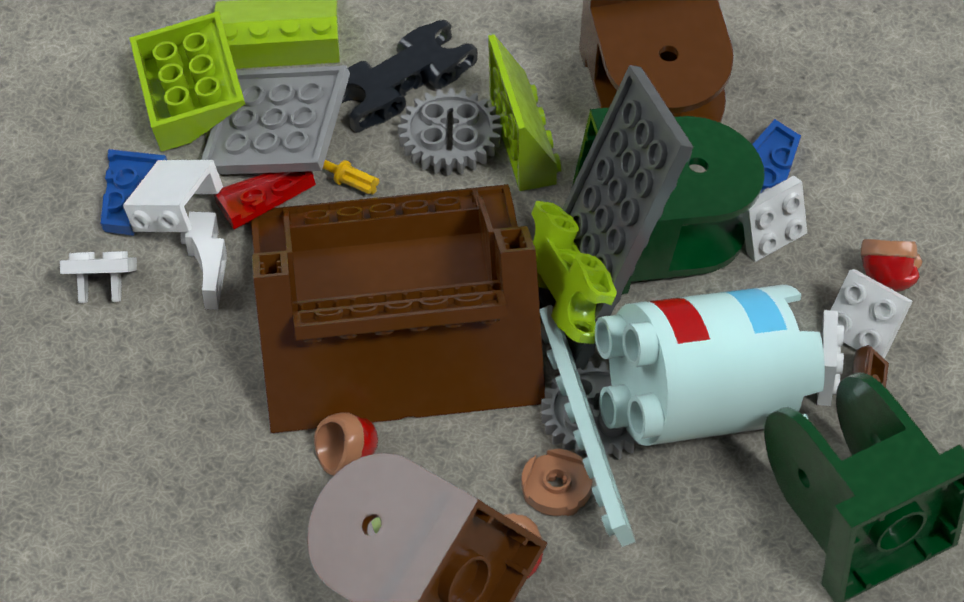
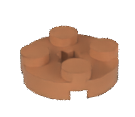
(556, 500)

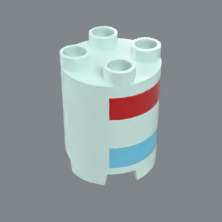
(706, 364)

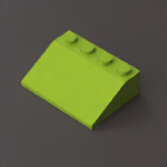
(280, 32)
(187, 78)
(522, 122)

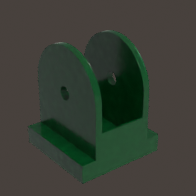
(701, 200)
(884, 503)

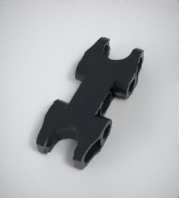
(417, 62)

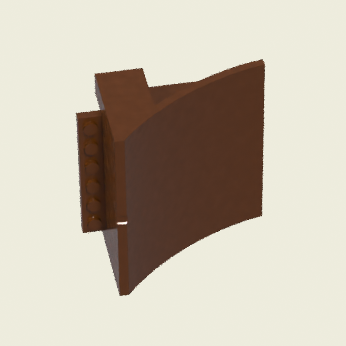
(397, 307)

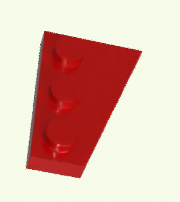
(259, 194)

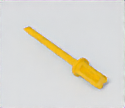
(351, 176)

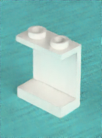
(165, 190)

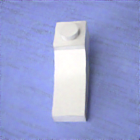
(209, 252)

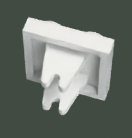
(775, 219)
(85, 263)
(869, 312)
(832, 340)

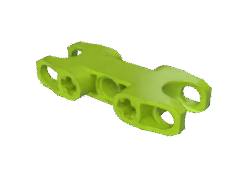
(573, 277)

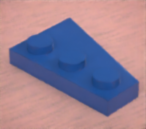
(777, 150)
(122, 178)

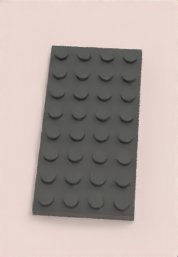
(624, 186)

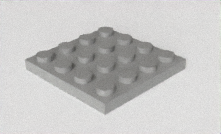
(283, 121)

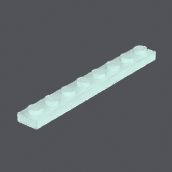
(587, 434)

